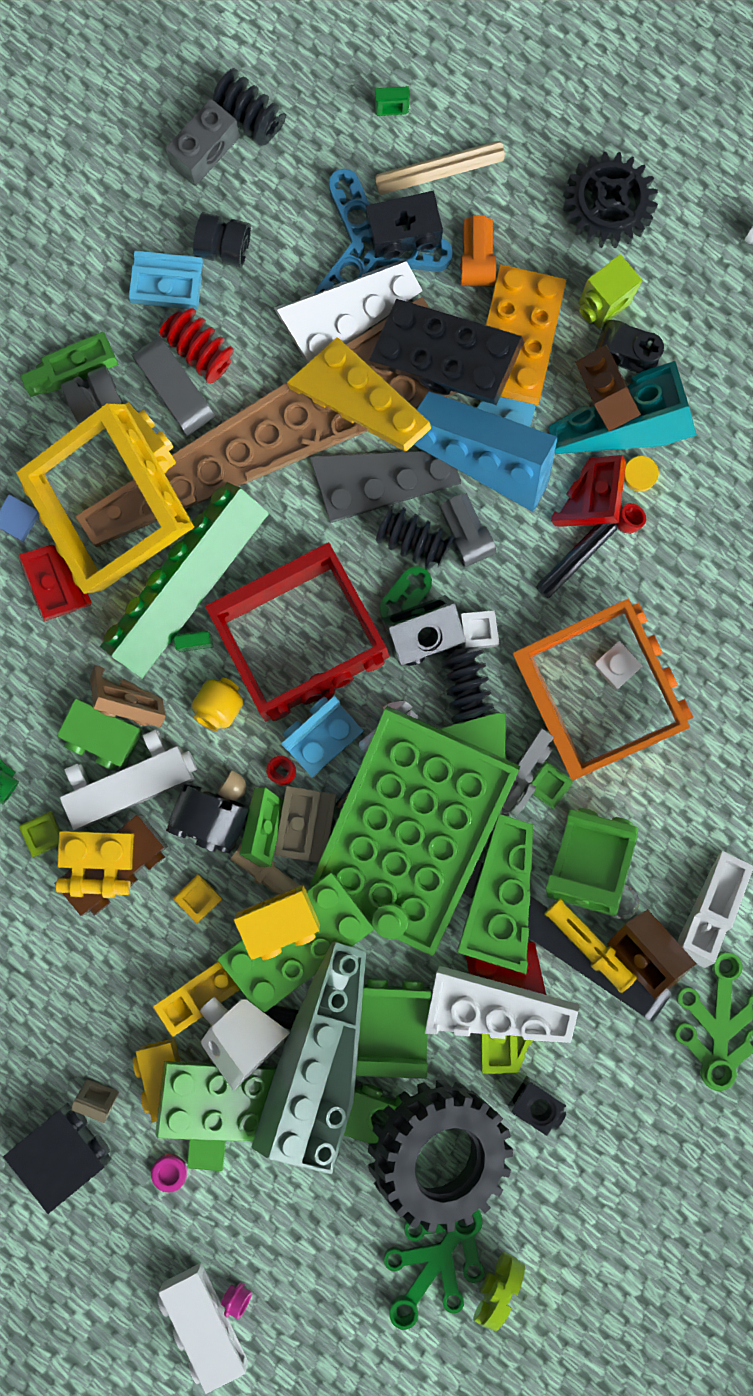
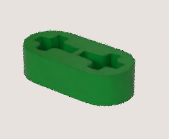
(400, 587)

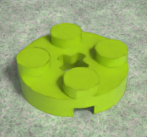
(498, 1292)

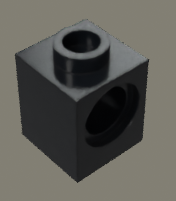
(526, 1095)

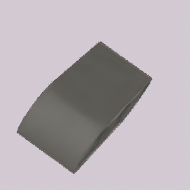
(173, 385)

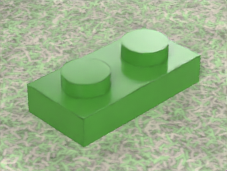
(262, 827)

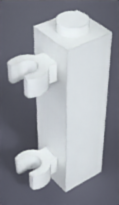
(127, 787)

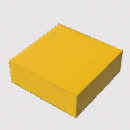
(197, 898)

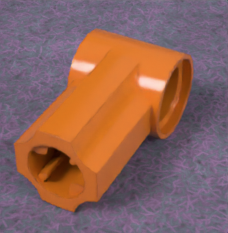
(477, 260)

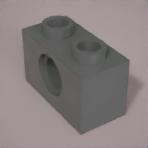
(202, 142)

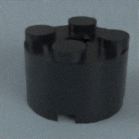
(207, 818)

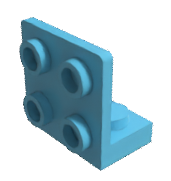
(321, 736)

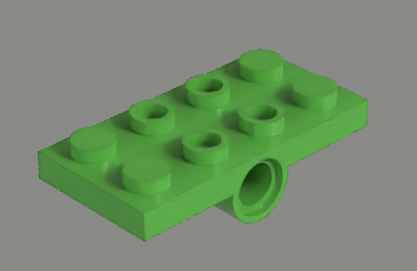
(275, 978)
(203, 1106)

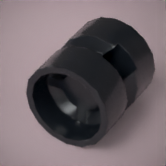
(221, 239)

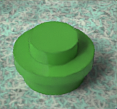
(390, 921)

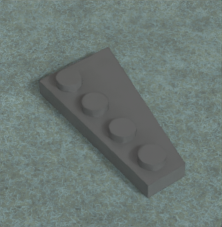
(377, 480)

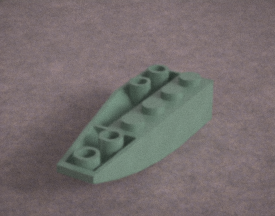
(317, 1068)

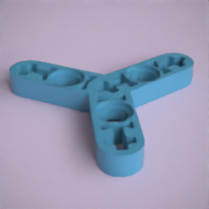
(360, 233)

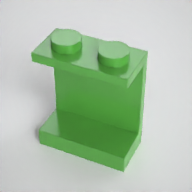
(393, 1029)

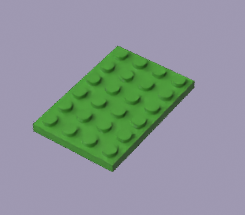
(416, 823)

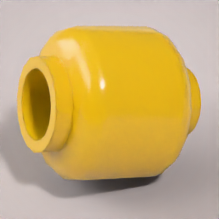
(217, 704)

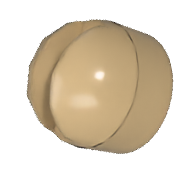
(233, 787)

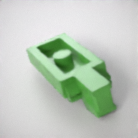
(68, 364)

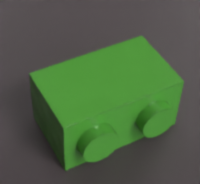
(99, 734)

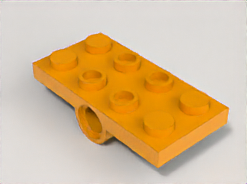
(529, 307)

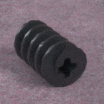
(248, 111)
(413, 538)
(466, 683)

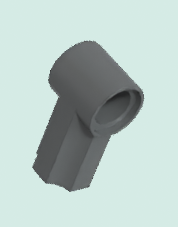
(470, 536)

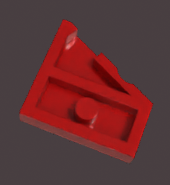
(595, 495)

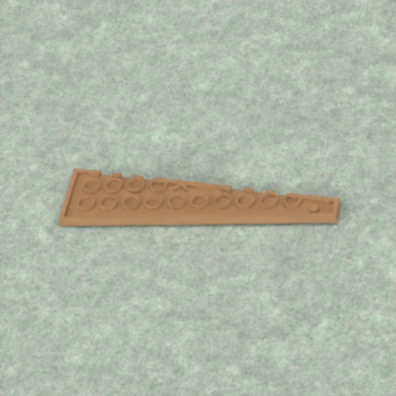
(246, 447)

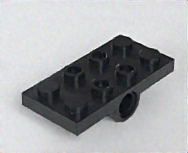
(446, 352)

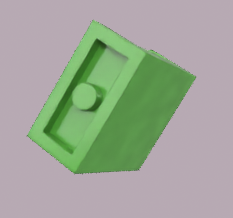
(593, 861)

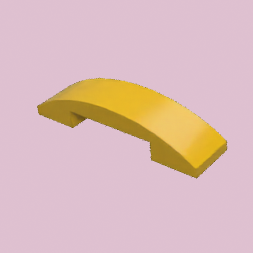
(184, 1004)

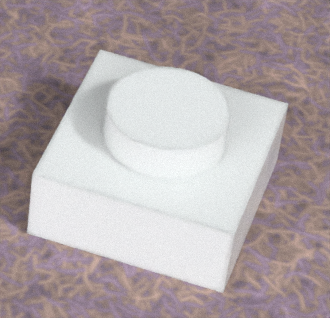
(479, 629)
(617, 665)

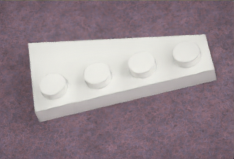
(346, 308)
(484, 1006)

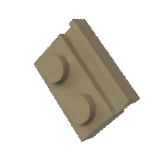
(305, 824)

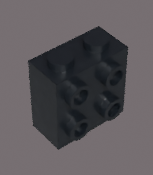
(58, 1157)

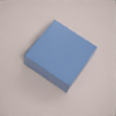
(17, 517)

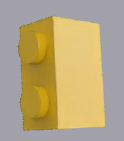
(277, 923)

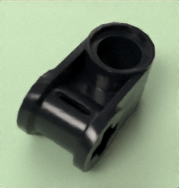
(627, 345)

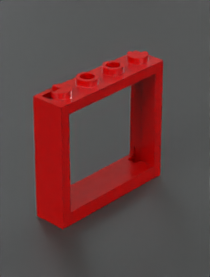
(273, 585)

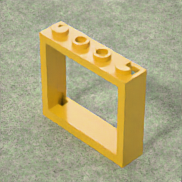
(146, 473)

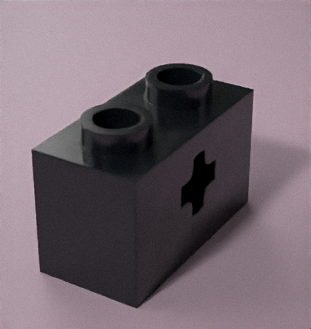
(419, 215)

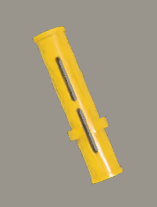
(600, 955)

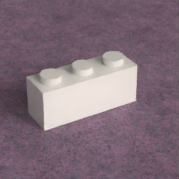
(202, 1328)

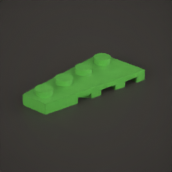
(499, 909)

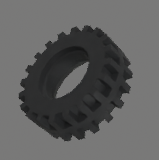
(411, 1128)

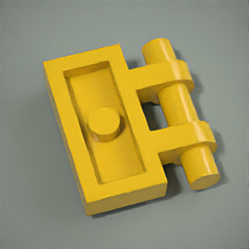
(94, 851)

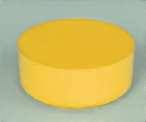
(641, 473)

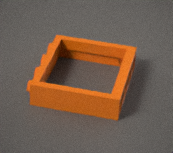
(551, 715)

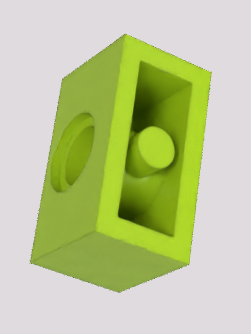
(609, 291)

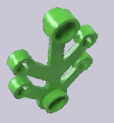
(720, 1027)

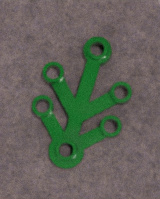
(438, 1258)

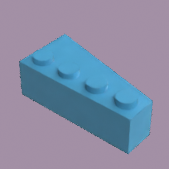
(489, 448)

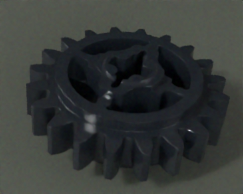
(605, 181)

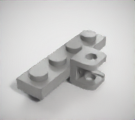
(522, 788)

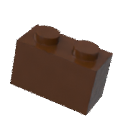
(607, 388)
(651, 953)

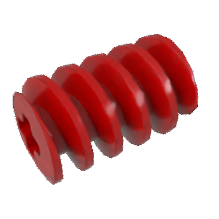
(197, 344)

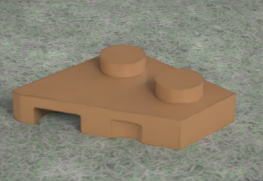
(125, 700)

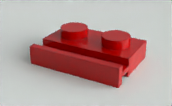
(52, 583)

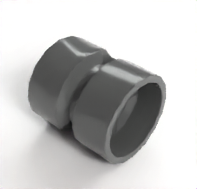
(90, 394)

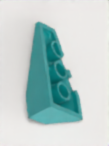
(662, 420)

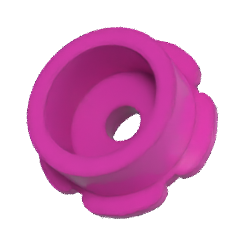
(236, 1300)

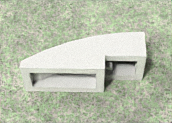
(715, 909)

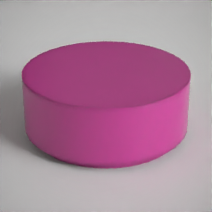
(169, 1173)

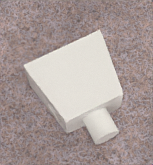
(239, 1038)

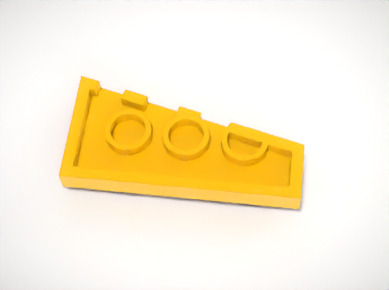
(355, 391)

